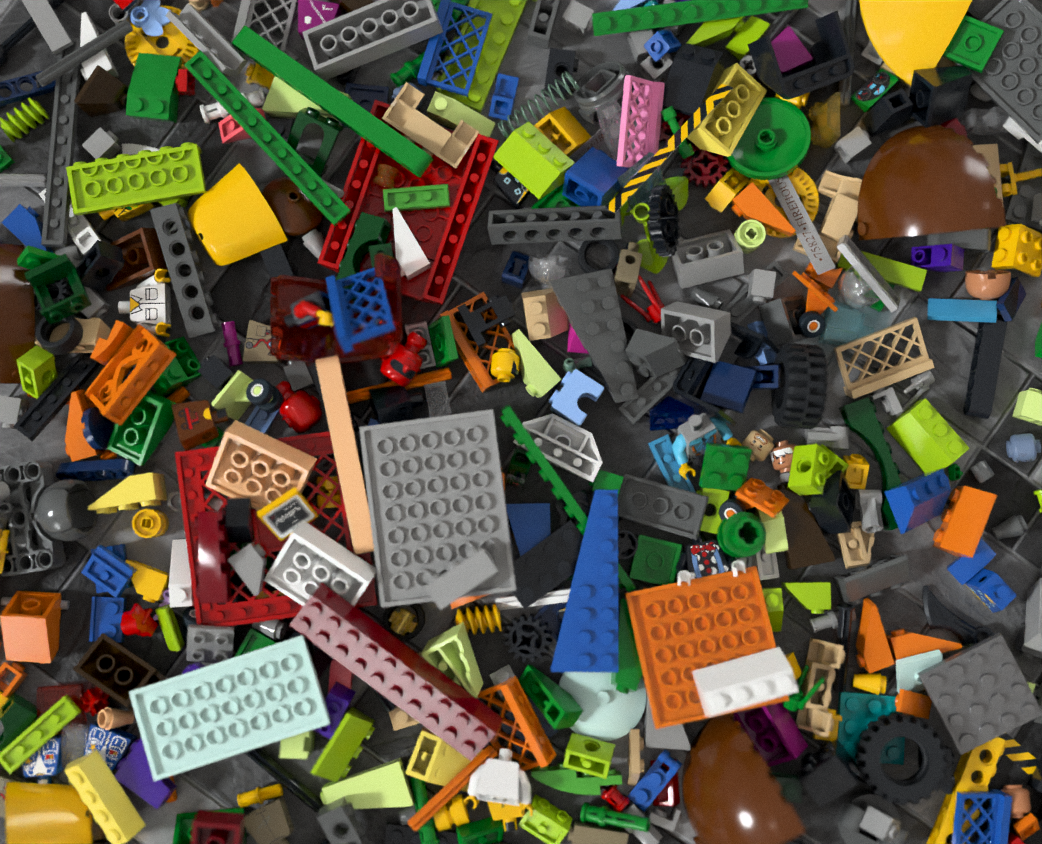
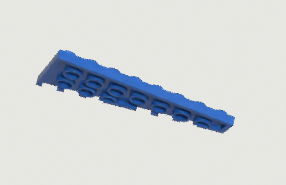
(591, 615)

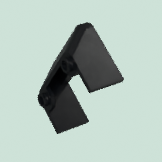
(830, 61)
(695, 372)

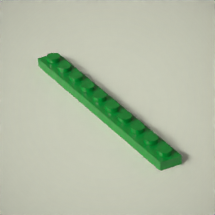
(684, 13)
(267, 138)
(559, 490)

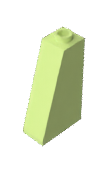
(286, 102)
(372, 788)

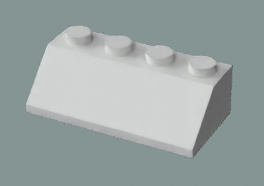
(744, 681)

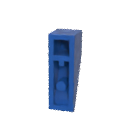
(26, 226)

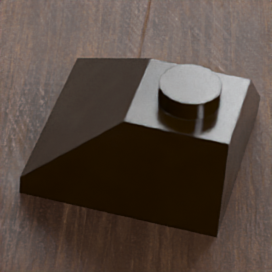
(102, 94)

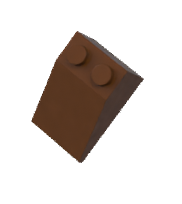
(142, 258)

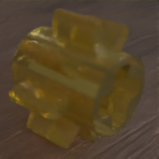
(402, 621)

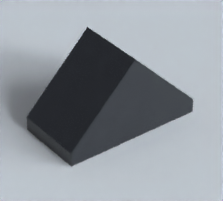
(239, 520)

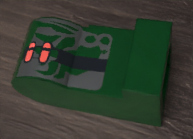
(517, 469)

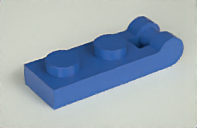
(654, 781)

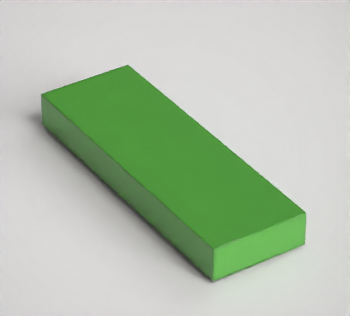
(416, 198)

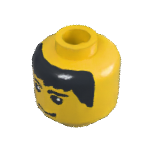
(505, 364)

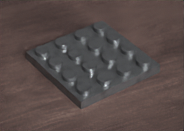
(980, 693)

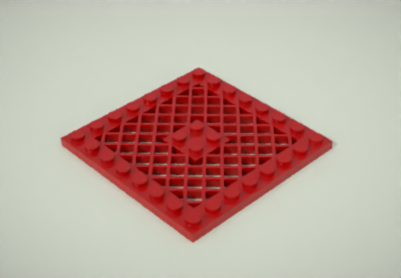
(192, 495)

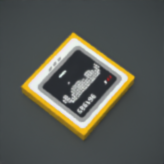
(287, 513)

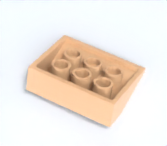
(257, 466)

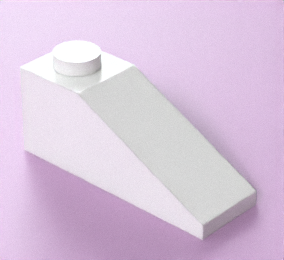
(88, 33)
(407, 250)
(180, 579)

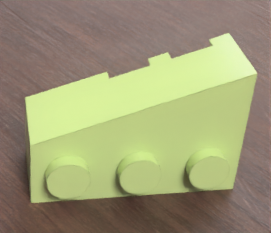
(455, 658)
(298, 746)

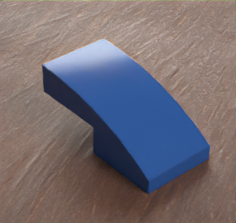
(503, 96)
(965, 568)

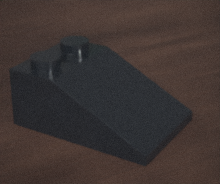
(692, 78)

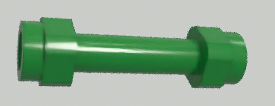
(669, 116)

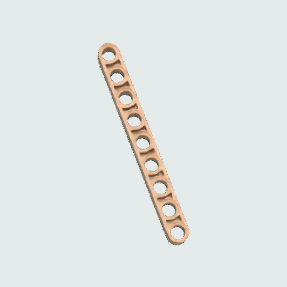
(346, 452)

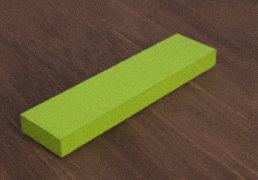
(892, 271)
(38, 734)

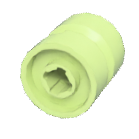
(750, 235)

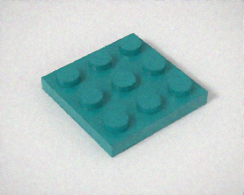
(857, 712)

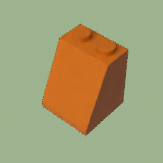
(31, 626)

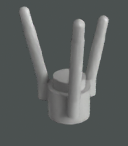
(919, 381)

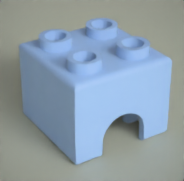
(574, 387)

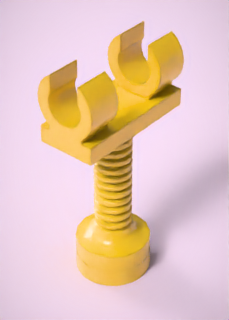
(1007, 169)

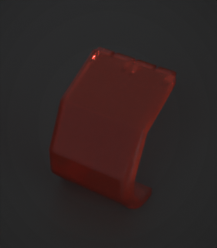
(321, 342)

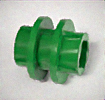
(753, 532)

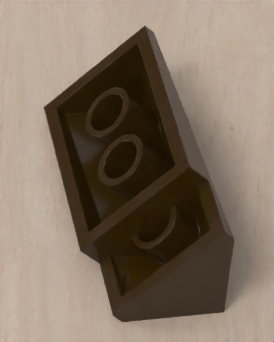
(116, 670)

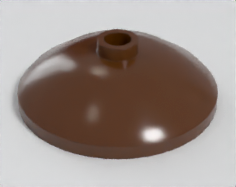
(294, 215)

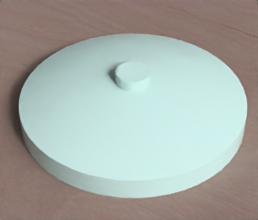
(605, 710)

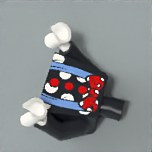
(705, 559)

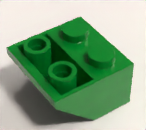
(181, 370)

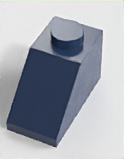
(767, 378)

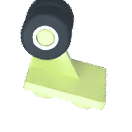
(243, 391)

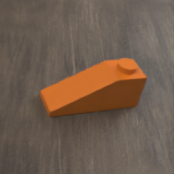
(755, 206)
(76, 444)
(871, 640)
(907, 644)

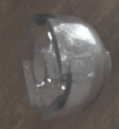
(548, 268)
(855, 291)

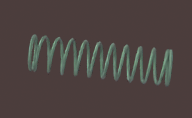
(567, 75)

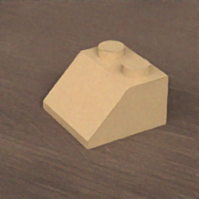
(543, 314)

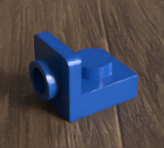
(661, 44)

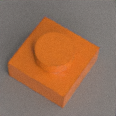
(1026, 826)

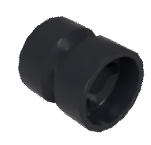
(626, 544)

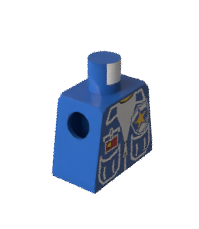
(111, 744)
(45, 762)

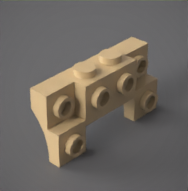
(424, 131)
(840, 214)
(822, 660)

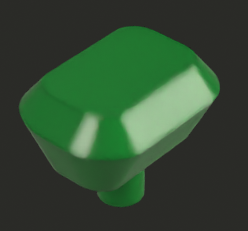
(954, 472)

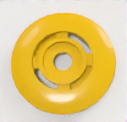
(137, 42)
(805, 189)

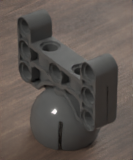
(49, 515)

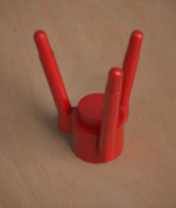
(654, 309)

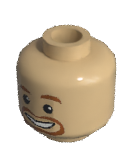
(760, 443)

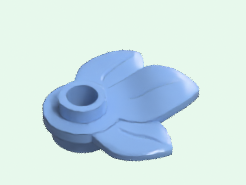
(153, 18)

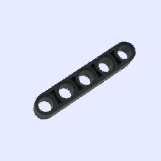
(985, 368)

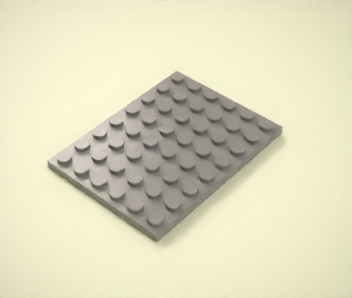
(433, 500)

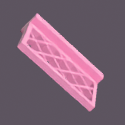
(647, 116)

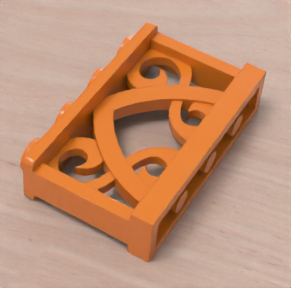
(119, 399)

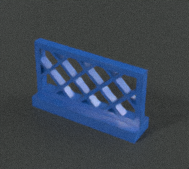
(435, 44)
(339, 299)
(996, 815)

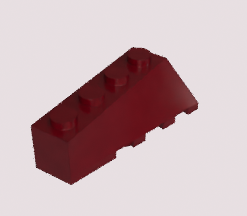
(213, 563)

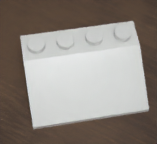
(317, 559)

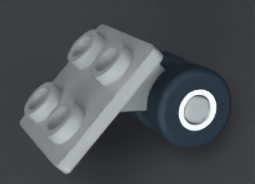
(206, 642)

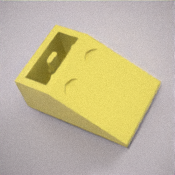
(135, 490)
(436, 760)

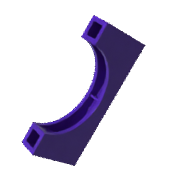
(137, 774)

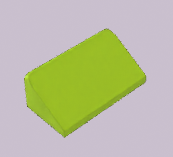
(750, 32)
(170, 627)

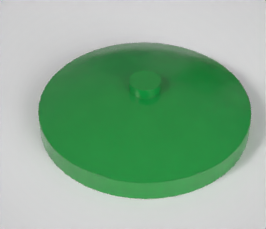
(773, 141)

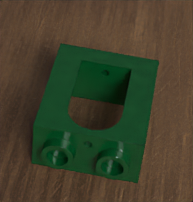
(331, 131)
(49, 273)

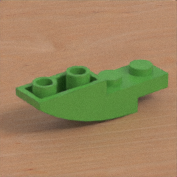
(568, 781)

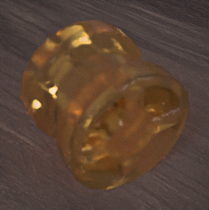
(386, 176)

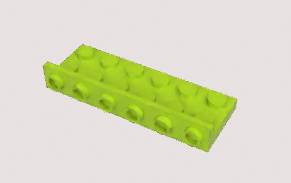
(502, 27)
(136, 179)

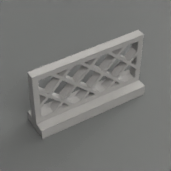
(246, 13)

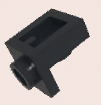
(283, 127)

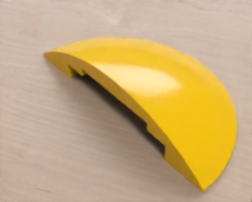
(911, 32)

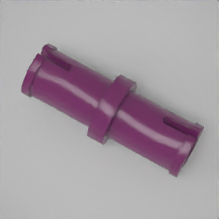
(232, 343)

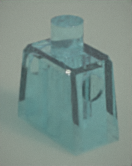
(843, 325)

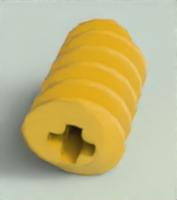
(479, 619)

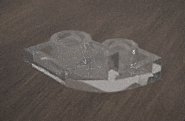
(73, 742)

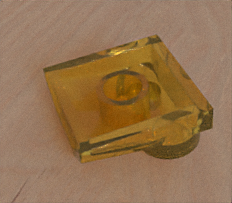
(826, 121)

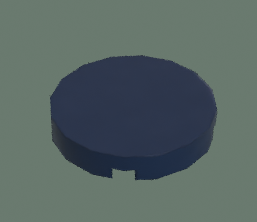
(97, 428)

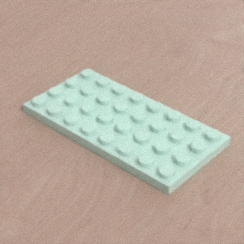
(229, 707)

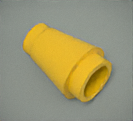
(872, 683)

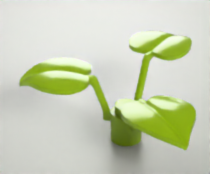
(651, 260)

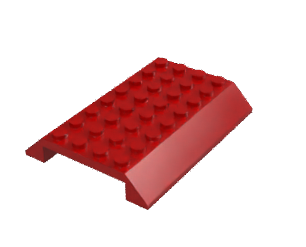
(436, 230)

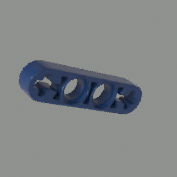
(18, 94)
(96, 470)

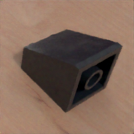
(939, 94)

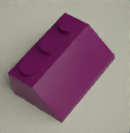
(772, 733)

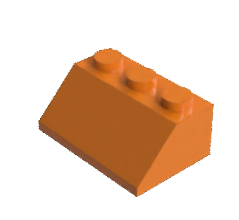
(964, 521)

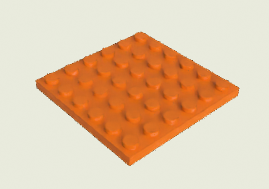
(694, 629)

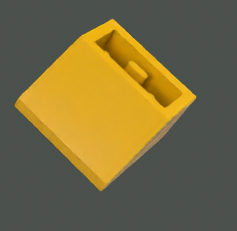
(563, 130)

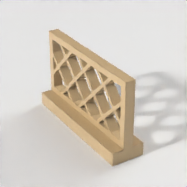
(883, 376)

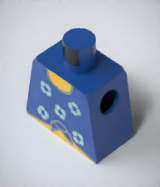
(991, 591)

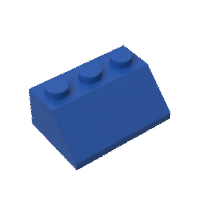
(919, 499)

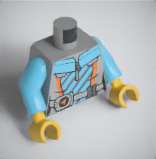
(695, 435)

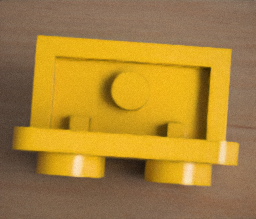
(1018, 249)

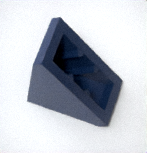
(516, 270)

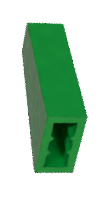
(629, 666)

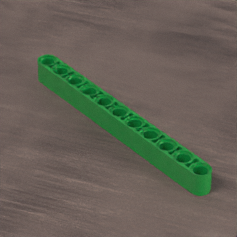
(332, 101)

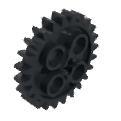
(663, 220)

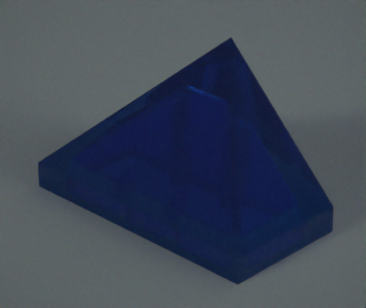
(669, 414)

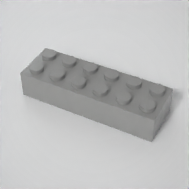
(369, 34)

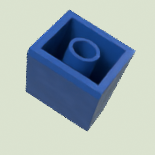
(593, 179)

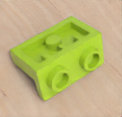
(546, 822)

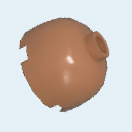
(987, 284)

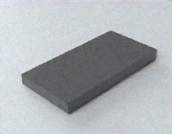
(661, 506)

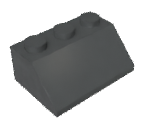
(873, 578)

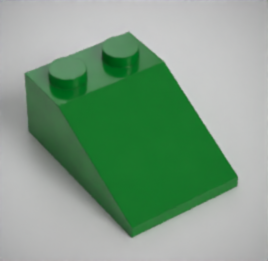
(153, 88)
(143, 428)

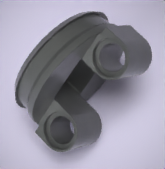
(592, 80)
(852, 813)

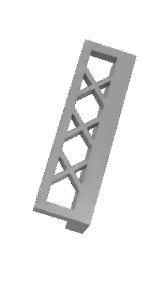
(208, 40)

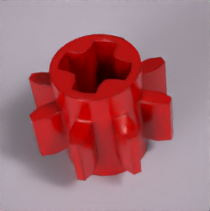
(94, 701)

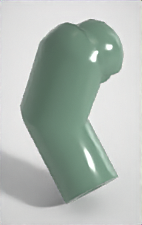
(577, 363)

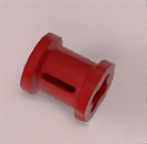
(615, 798)

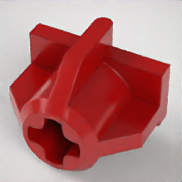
(138, 622)

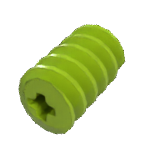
(23, 119)

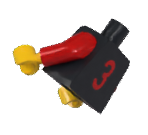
(310, 311)

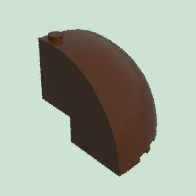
(927, 185)
(731, 791)

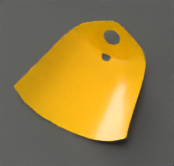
(234, 219)
(46, 814)

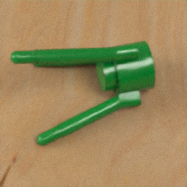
(796, 700)

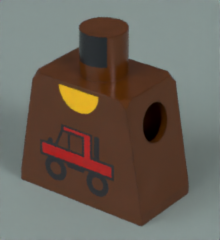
(197, 422)

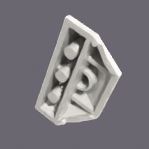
(565, 445)

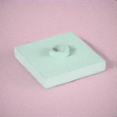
(909, 667)

